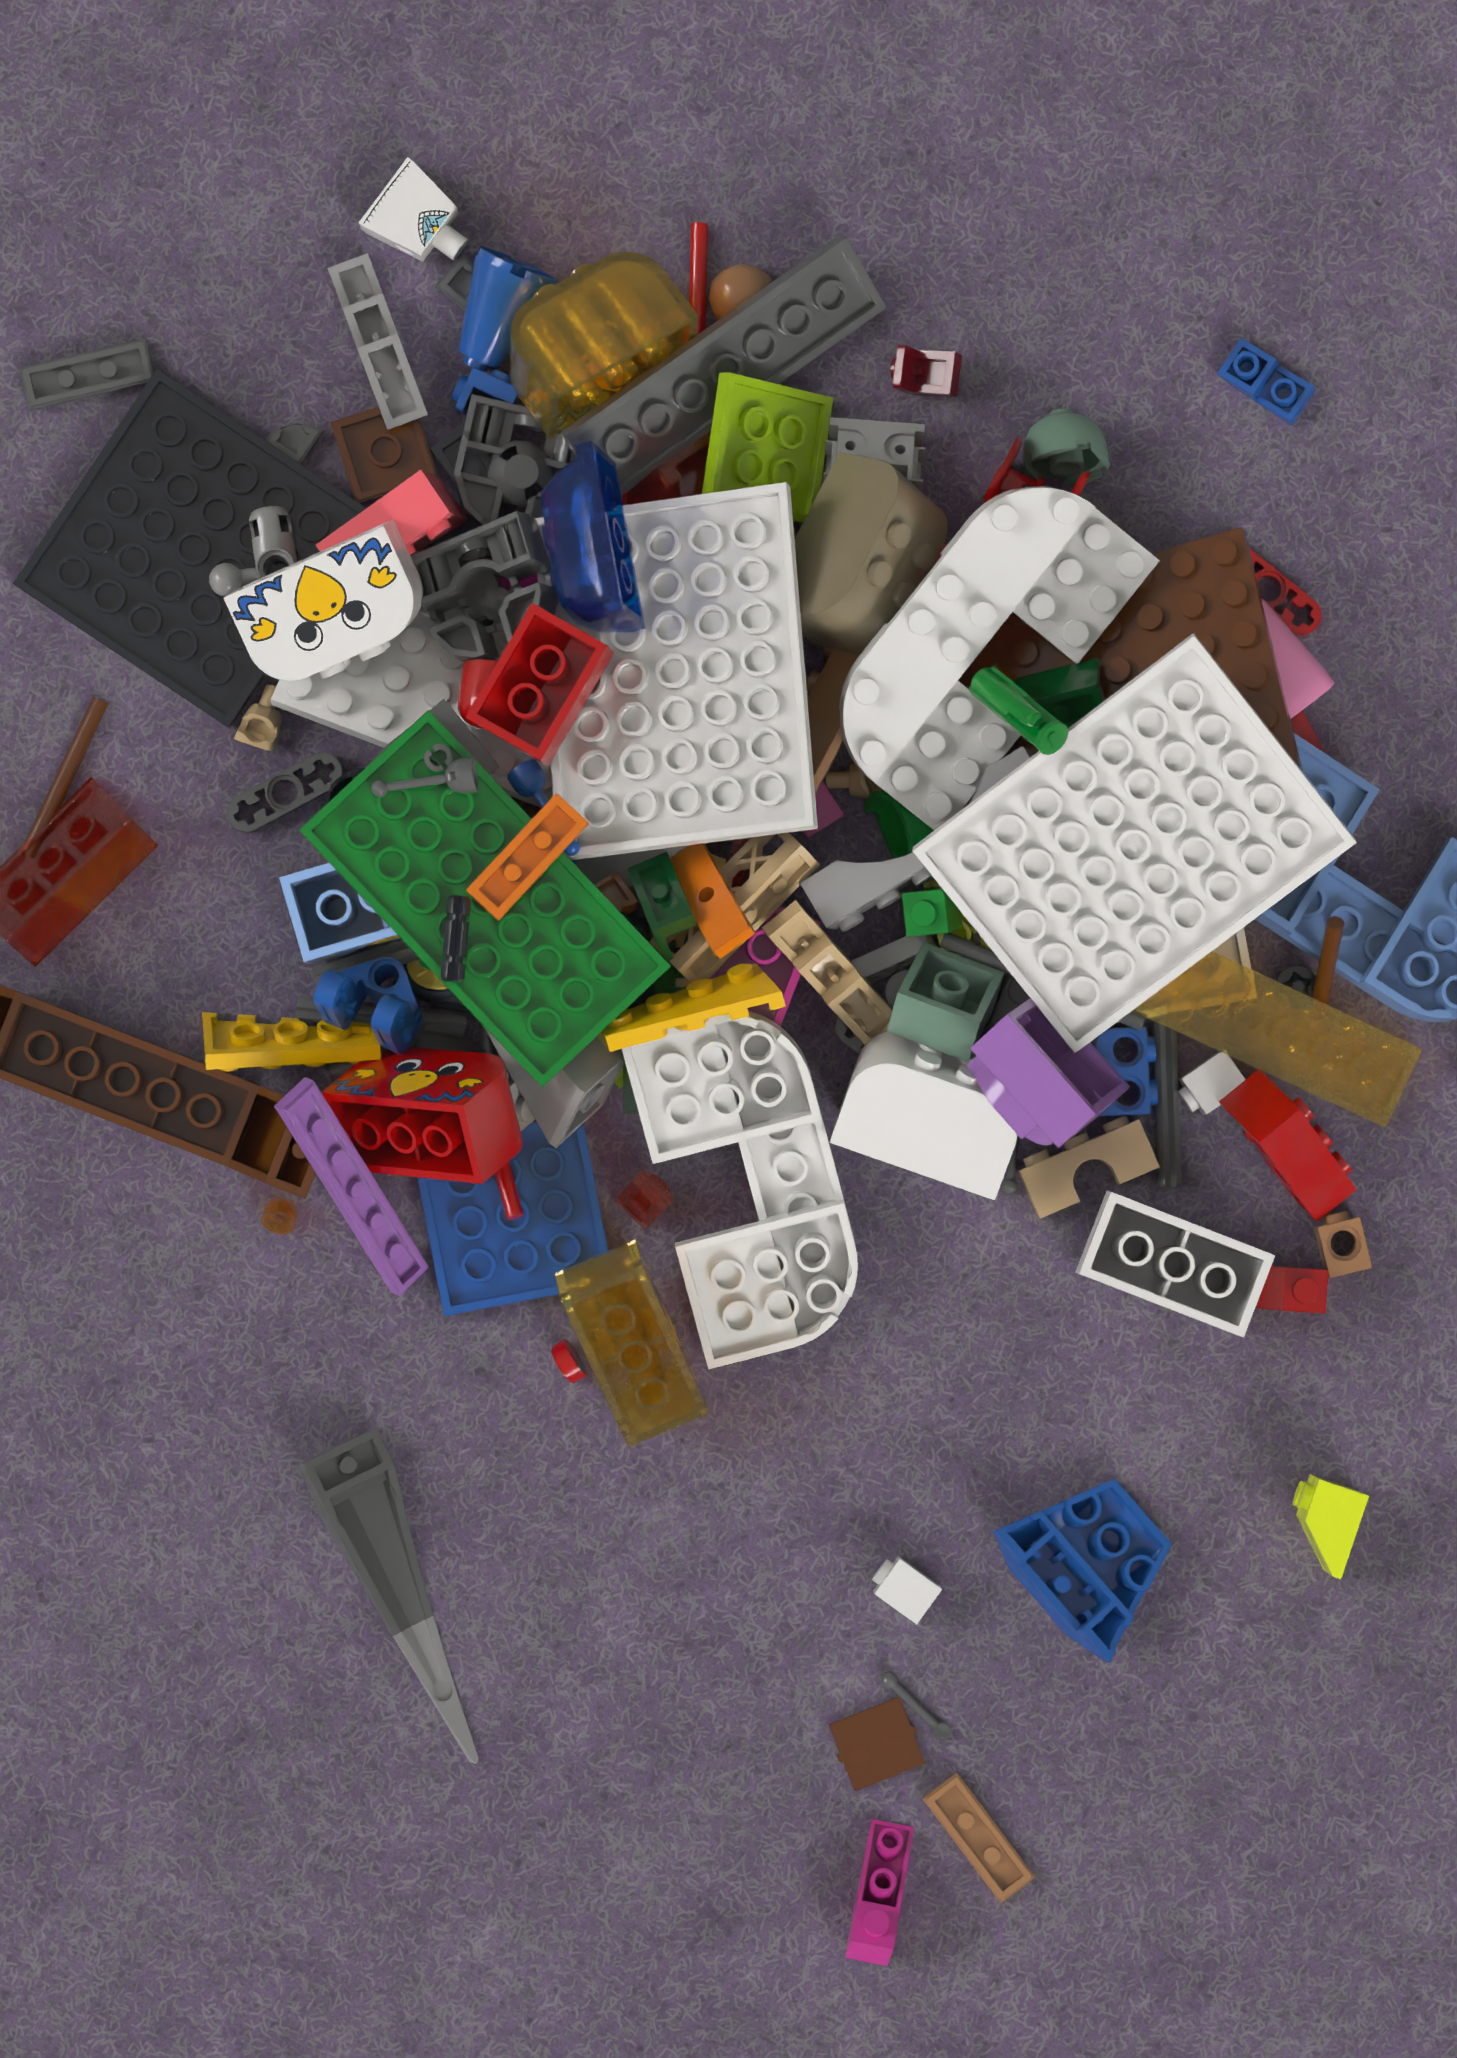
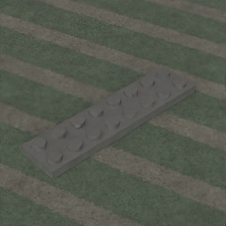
(759, 339)

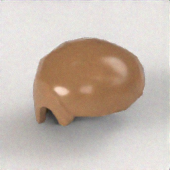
(734, 287)

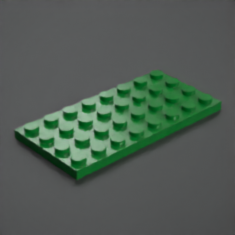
(537, 976)

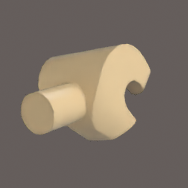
(261, 723)
(858, 783)

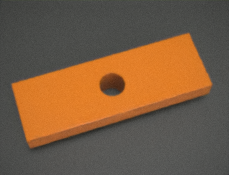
(711, 900)

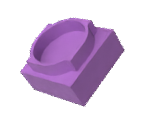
(1039, 1080)

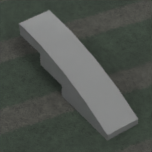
(377, 341)

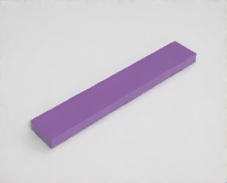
(351, 1186)

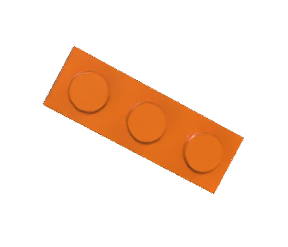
(527, 857)

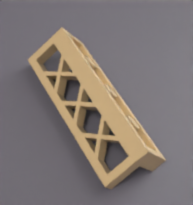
(768, 886)

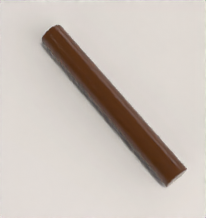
(1328, 959)

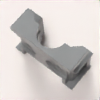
(881, 440)

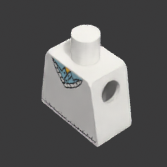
(412, 213)

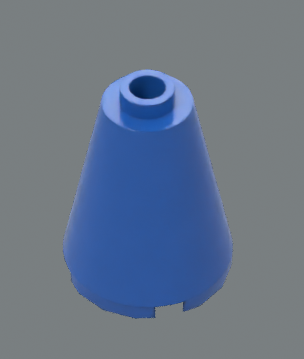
(494, 296)

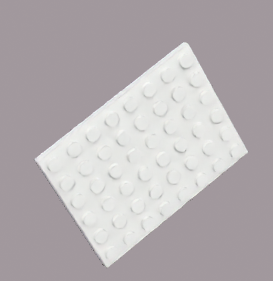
(707, 707)
(1134, 844)

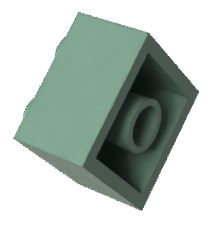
(945, 1001)

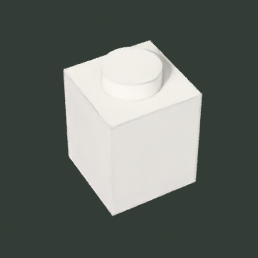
(1209, 1083)
(905, 1588)

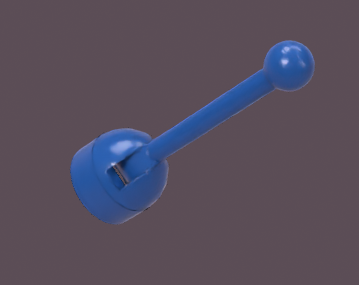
(528, 781)

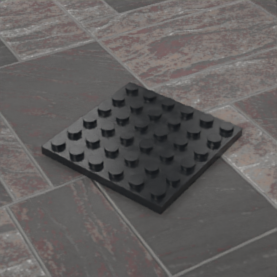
(152, 524)

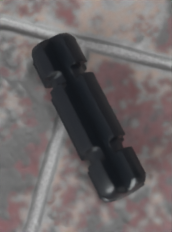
(455, 938)

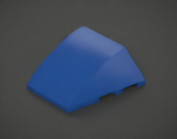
(1087, 1562)

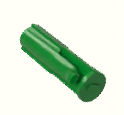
(1018, 710)

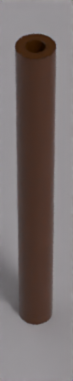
(68, 768)

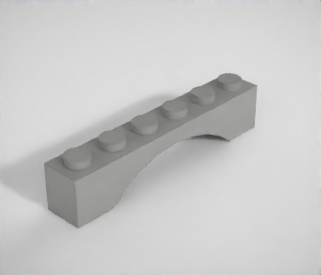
(849, 888)

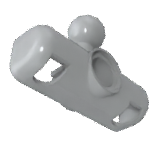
(267, 548)

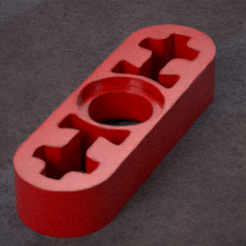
(1298, 601)

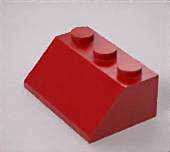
(540, 684)

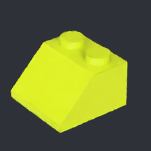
(1330, 1520)

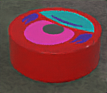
(568, 1361)

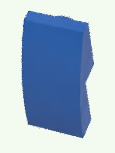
(1266, 381)

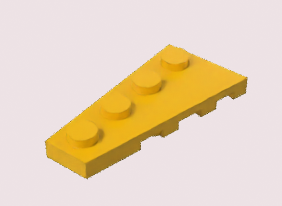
(692, 1007)

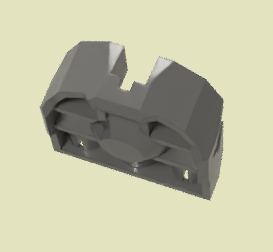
(505, 479)
(476, 586)

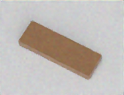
(978, 1837)

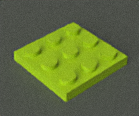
(767, 437)

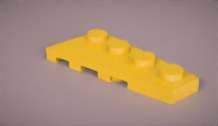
(289, 1042)

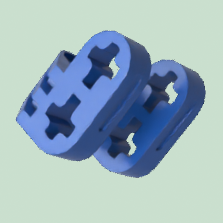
(397, 1009)

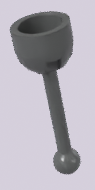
(460, 777)

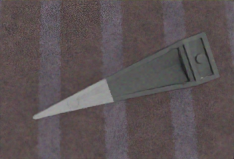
(366, 1517)

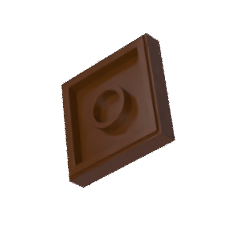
(380, 457)

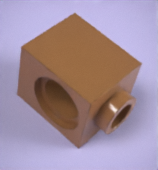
(1356, 1259)

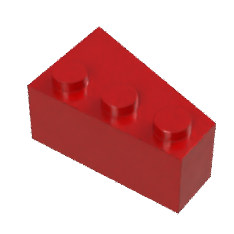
(1290, 1144)

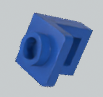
(493, 386)

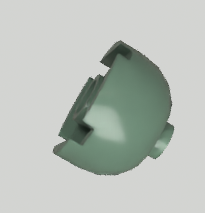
(1065, 447)

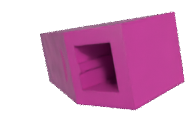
(879, 1893)

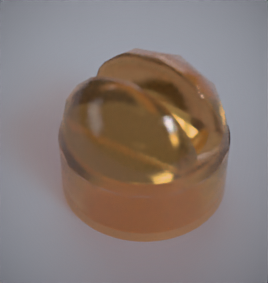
(278, 1224)

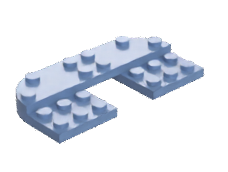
(1388, 952)

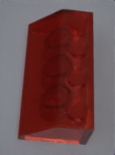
(80, 861)

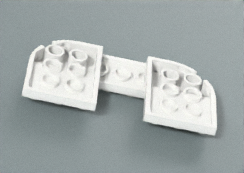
(1018, 553)
(797, 1265)

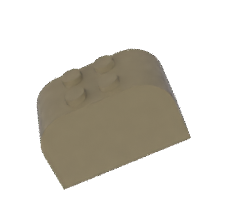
(863, 551)

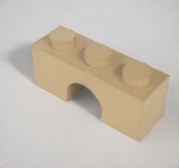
(1121, 1148)

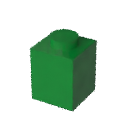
(930, 912)

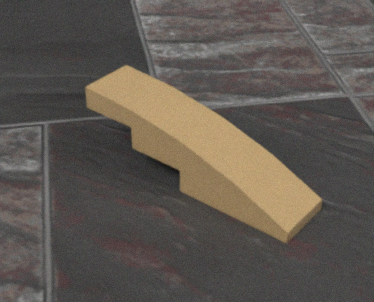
(829, 972)

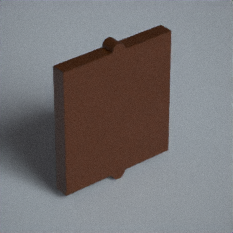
(876, 1743)

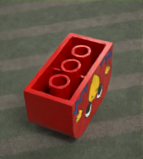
(429, 1114)

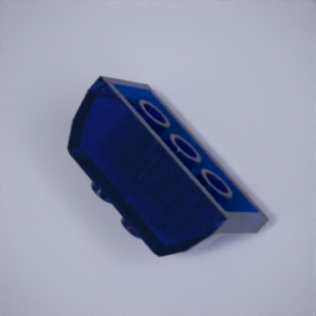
(591, 544)

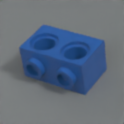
(1133, 1071)

